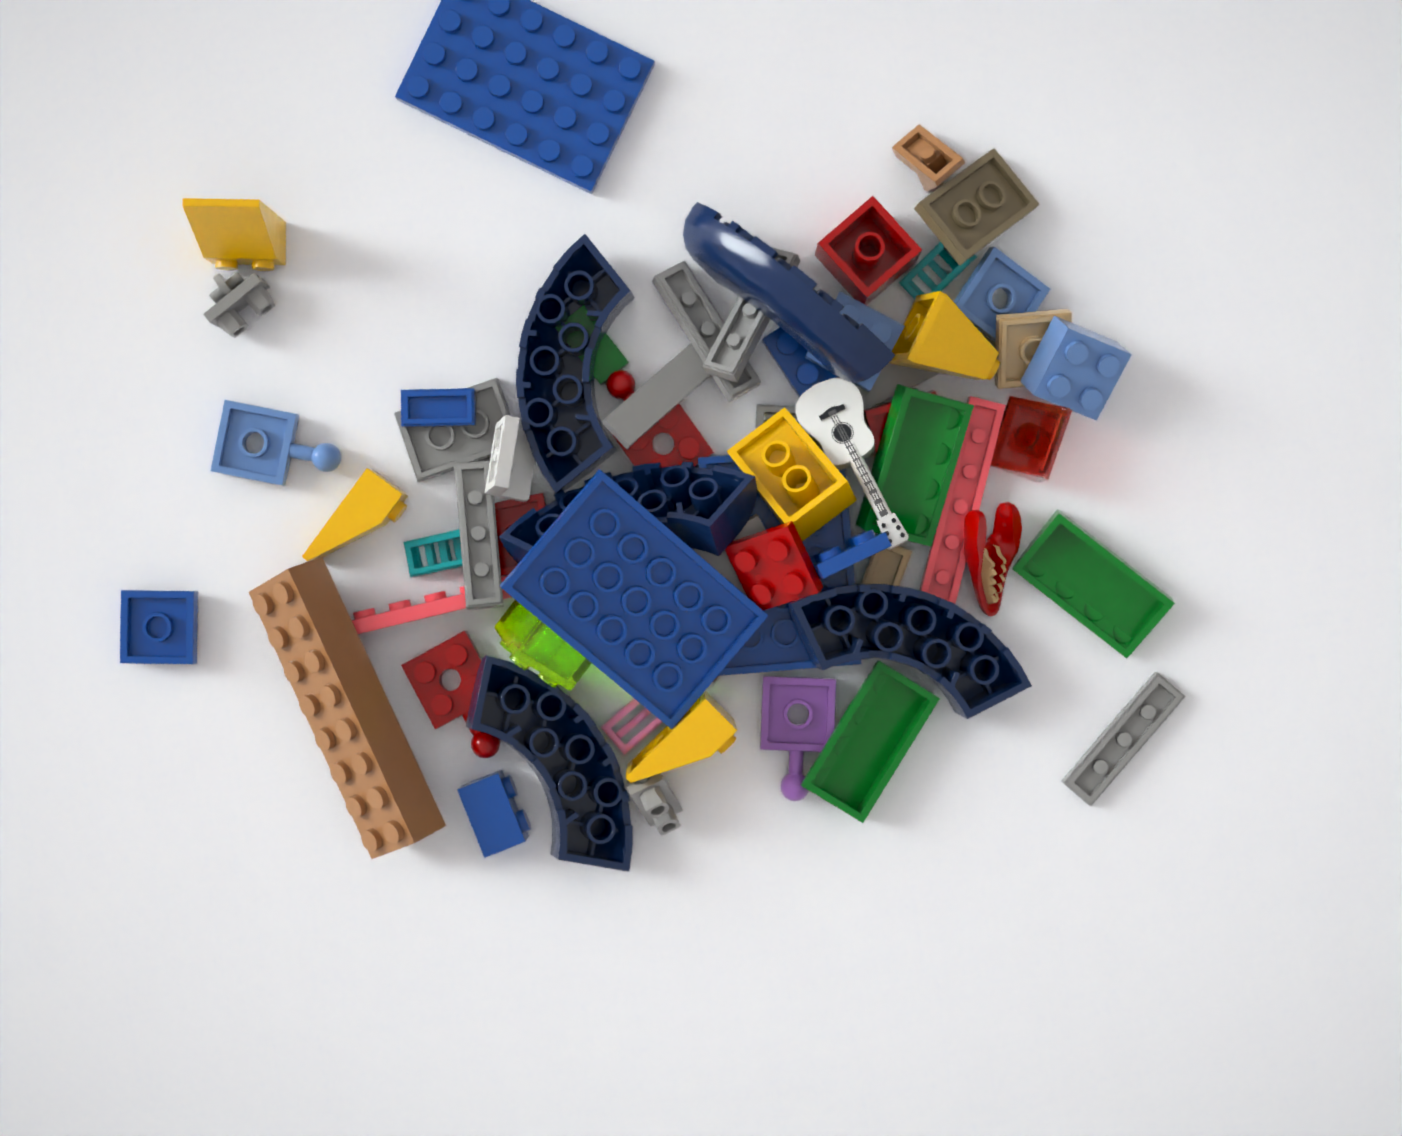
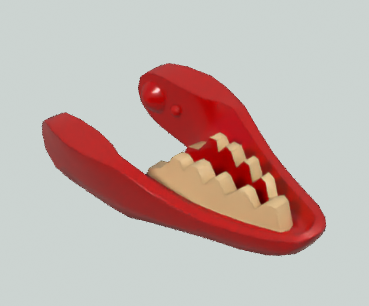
(991, 557)

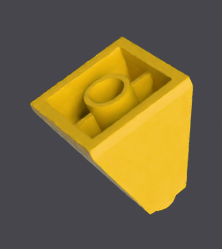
(944, 341)

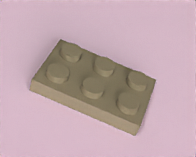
(976, 206)

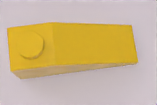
(364, 510)

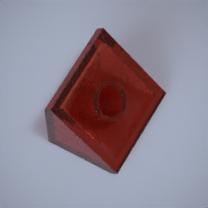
(1030, 438)

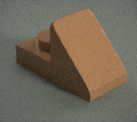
(927, 157)

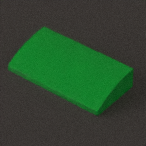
(917, 460)
(1093, 584)
(870, 741)

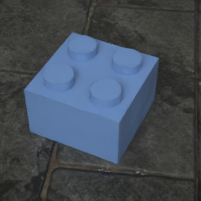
(1075, 368)

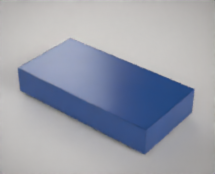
(438, 407)

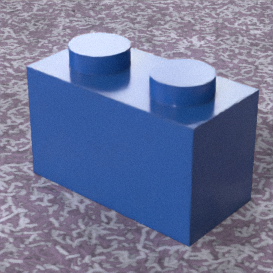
(494, 812)

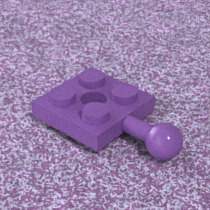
(780, 734)

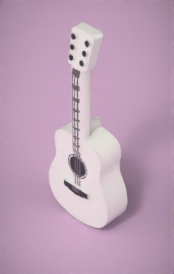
(835, 421)

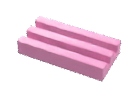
(616, 737)

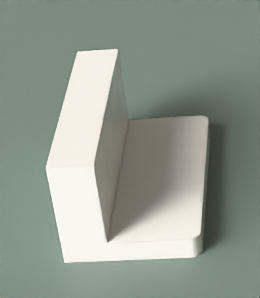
(510, 462)

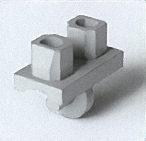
(233, 297)
(656, 803)

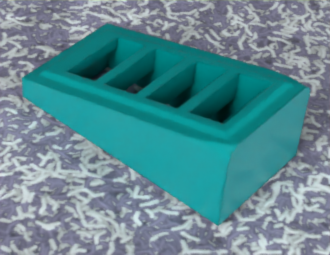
(914, 290)
(414, 557)

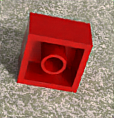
(867, 251)

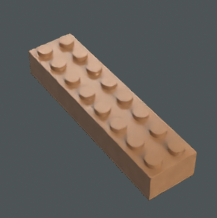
(346, 708)

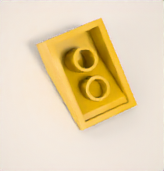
(237, 232)
(792, 474)
(694, 738)

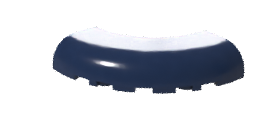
(783, 295)
(551, 379)
(695, 503)
(915, 630)
(567, 756)

